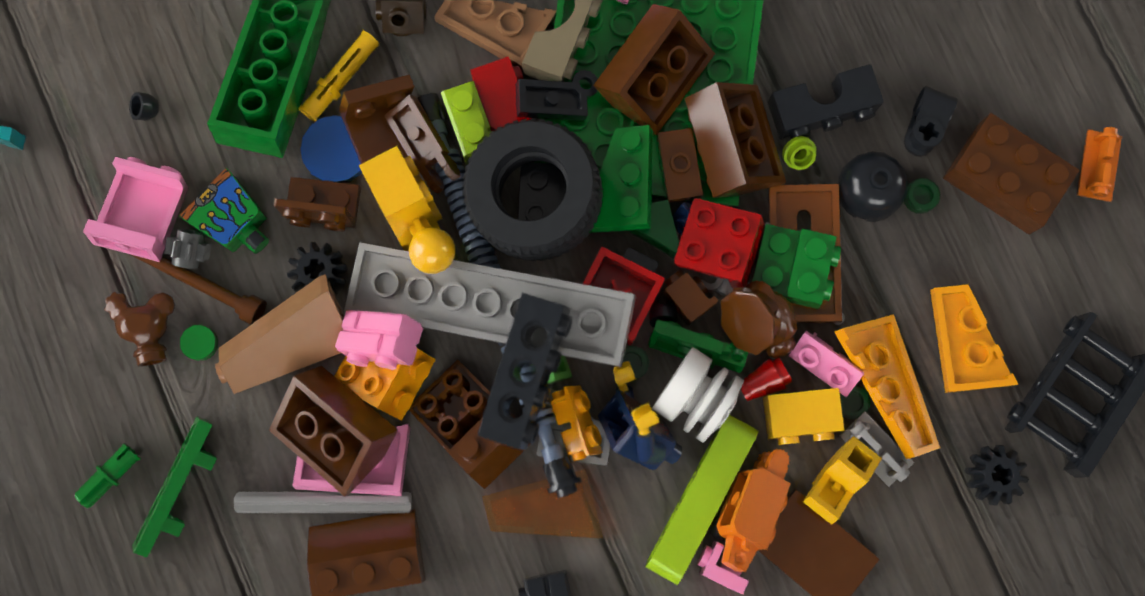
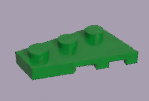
(627, 181)

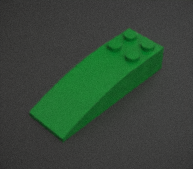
(268, 75)

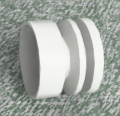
(698, 395)

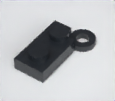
(554, 98)

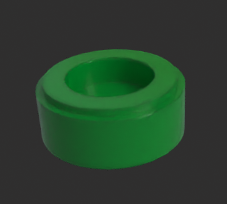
(199, 342)

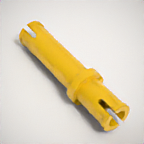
(330, 87)

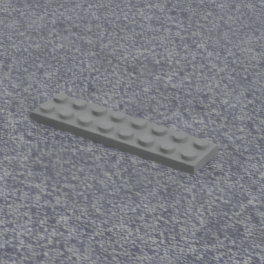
(484, 301)

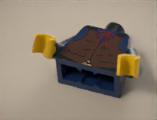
(634, 427)

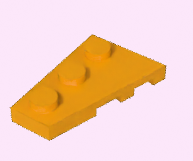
(965, 345)

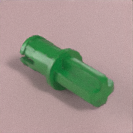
(107, 476)

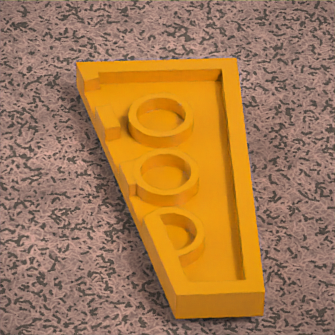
(891, 382)

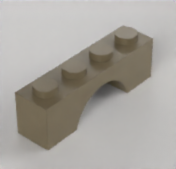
(553, 51)

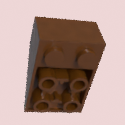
(453, 414)

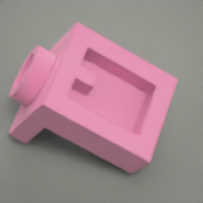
(723, 574)

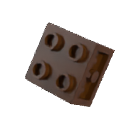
(364, 116)
(320, 203)

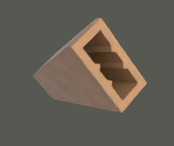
(284, 339)

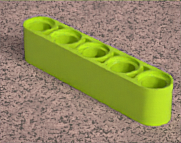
(701, 499)

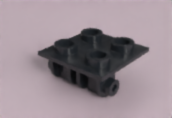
(540, 190)

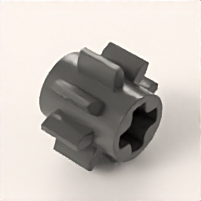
(187, 248)

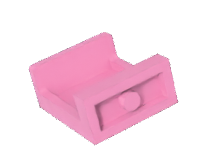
(139, 209)

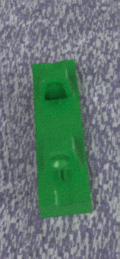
(158, 516)

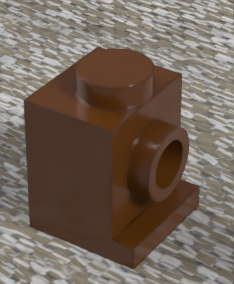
(688, 296)

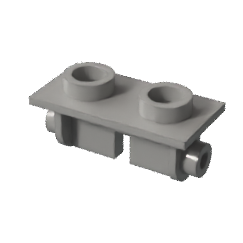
(893, 463)

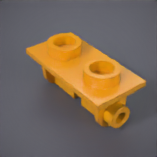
(584, 437)

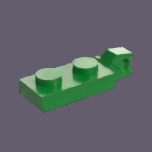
(678, 341)

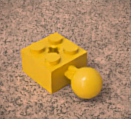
(409, 210)

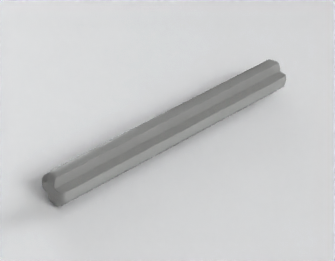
(320, 502)

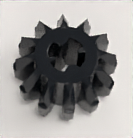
(308, 263)
(1010, 475)

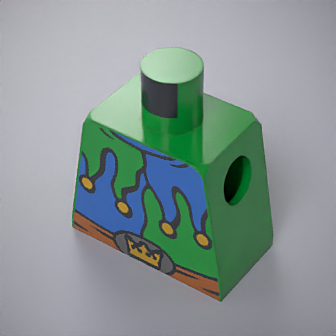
(228, 214)

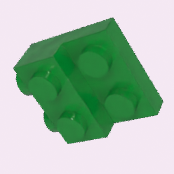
(797, 264)

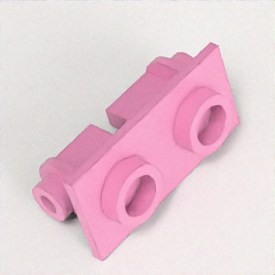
(825, 363)

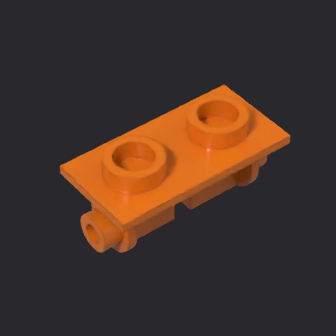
(1099, 164)

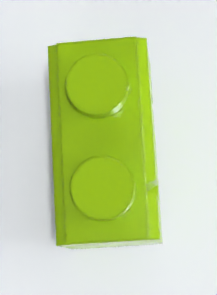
(466, 117)

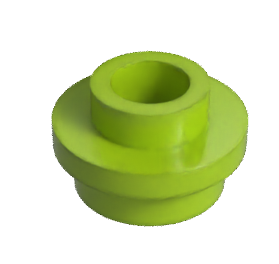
(804, 158)

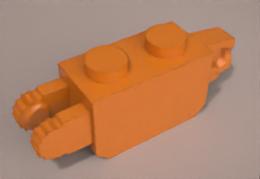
(753, 509)

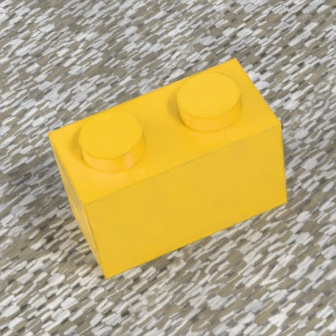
(803, 414)

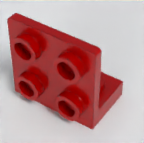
(720, 241)

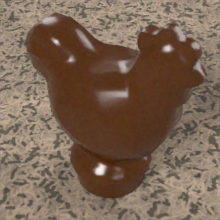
(142, 325)

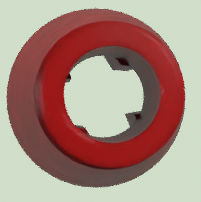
(766, 379)

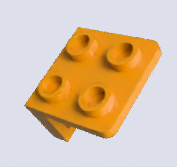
(386, 388)

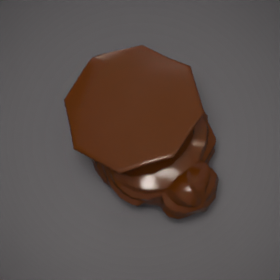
(759, 320)

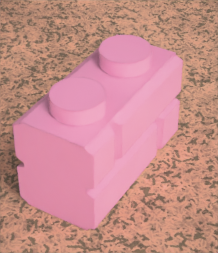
(379, 338)

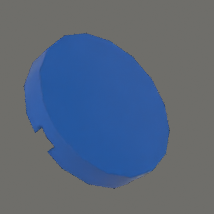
(329, 151)

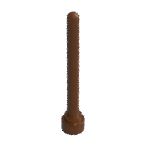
(247, 307)

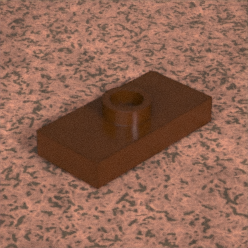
(679, 165)

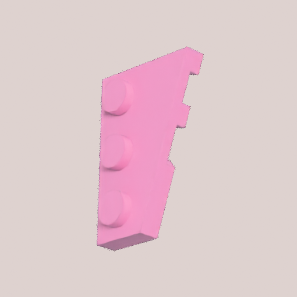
(383, 479)

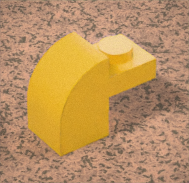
(841, 478)

